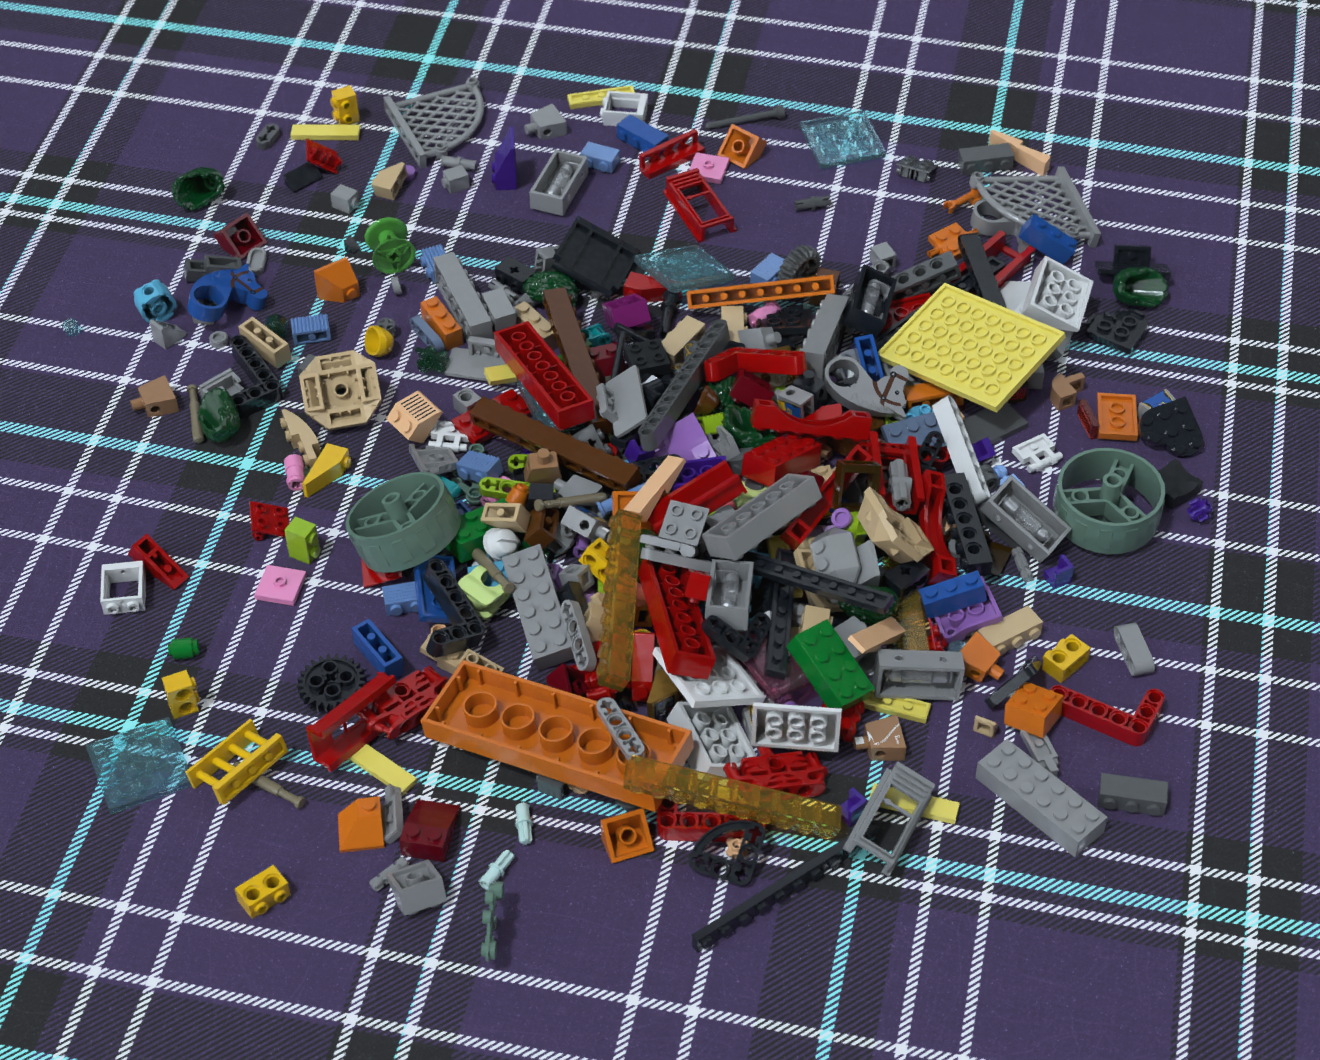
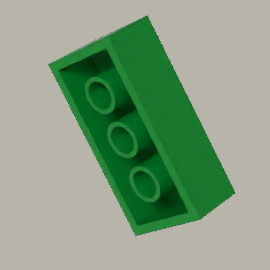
(471, 534)
(830, 666)

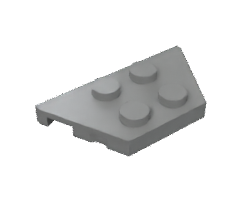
(433, 459)

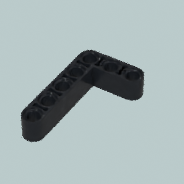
(266, 386)
(466, 625)

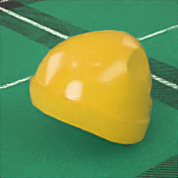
(378, 341)

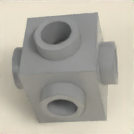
(563, 540)

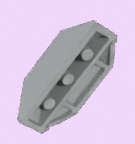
(836, 555)

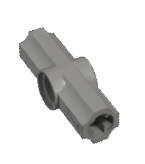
(899, 485)

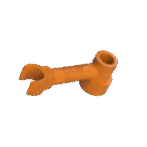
(972, 197)

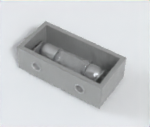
(558, 182)
(1025, 519)
(730, 592)
(918, 674)

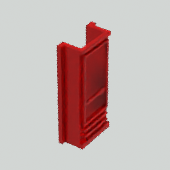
(680, 203)
(993, 248)
(911, 458)
(708, 490)
(335, 752)

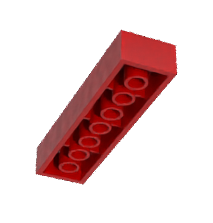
(544, 375)
(676, 620)

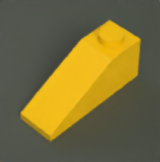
(326, 469)

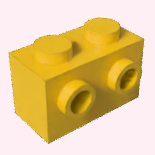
(345, 106)

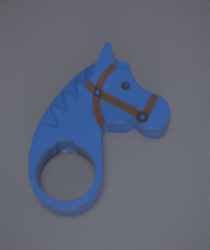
(221, 288)

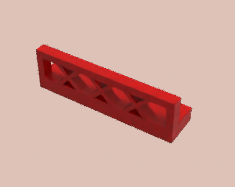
(670, 158)

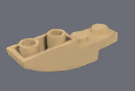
(301, 437)
(452, 661)

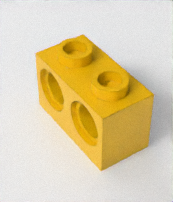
(596, 558)
(1065, 658)
(181, 694)
(261, 888)

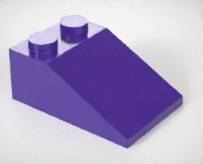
(505, 164)
(695, 468)

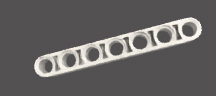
(961, 448)

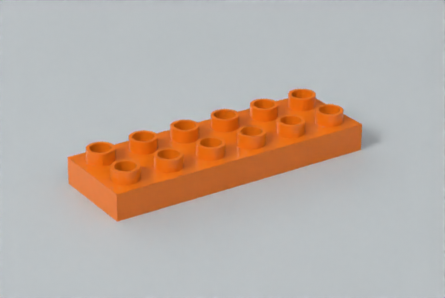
(546, 731)

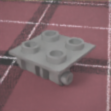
(684, 523)

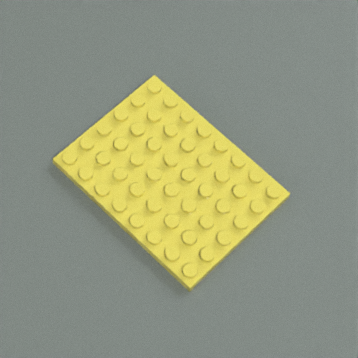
(971, 346)

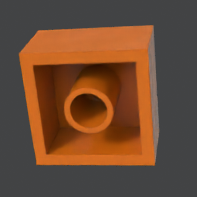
(1033, 709)

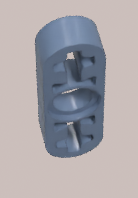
(426, 333)

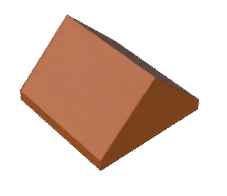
(626, 835)

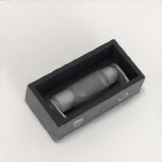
(870, 301)

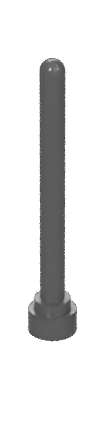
(777, 112)

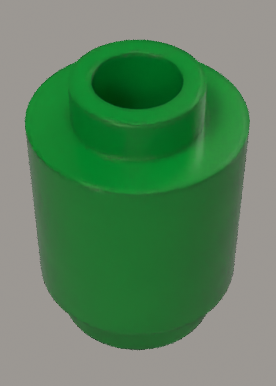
(183, 648)

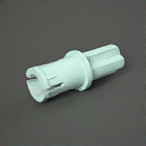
(523, 823)
(496, 869)

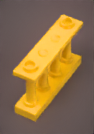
(245, 772)

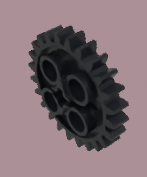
(330, 682)

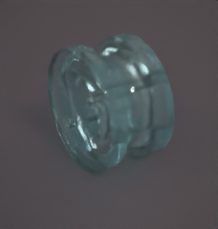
(67, 327)

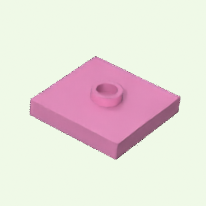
(710, 167)
(280, 585)

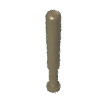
(197, 432)
(564, 502)
(482, 559)
(277, 790)

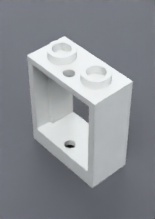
(623, 100)
(113, 574)

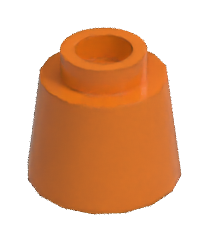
(518, 494)

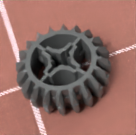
(800, 263)

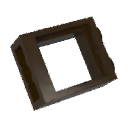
(854, 466)

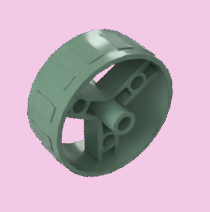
(403, 522)
(1117, 522)

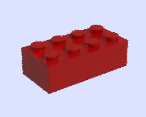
(779, 457)

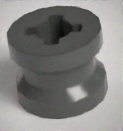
(388, 324)

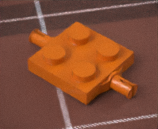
(947, 240)

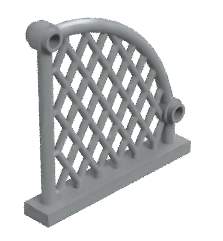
(442, 147)
(1065, 188)

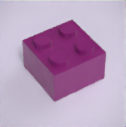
(628, 310)

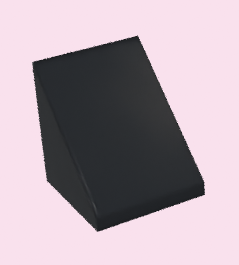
(351, 245)

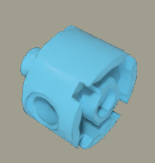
(154, 301)

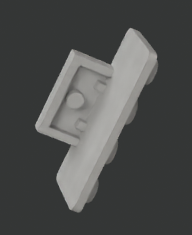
(472, 361)
(623, 401)

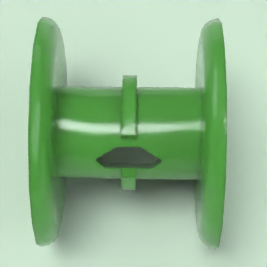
(390, 246)

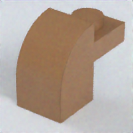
(1064, 390)

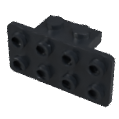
(1130, 256)

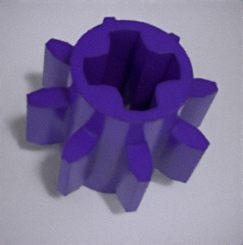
(1199, 509)

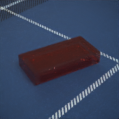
(1088, 419)

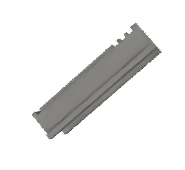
(908, 783)

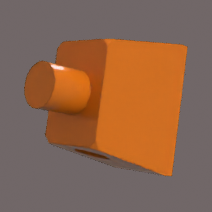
(981, 659)

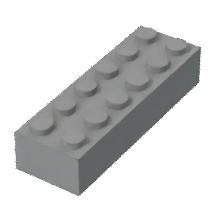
(461, 297)
(825, 333)
(762, 516)
(538, 606)
(1041, 797)

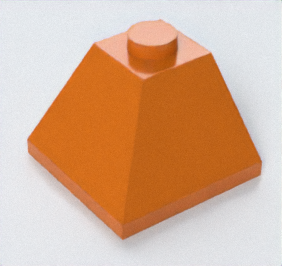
(741, 147)
(336, 282)
(361, 825)

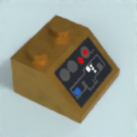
(662, 697)

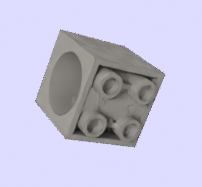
(845, 630)

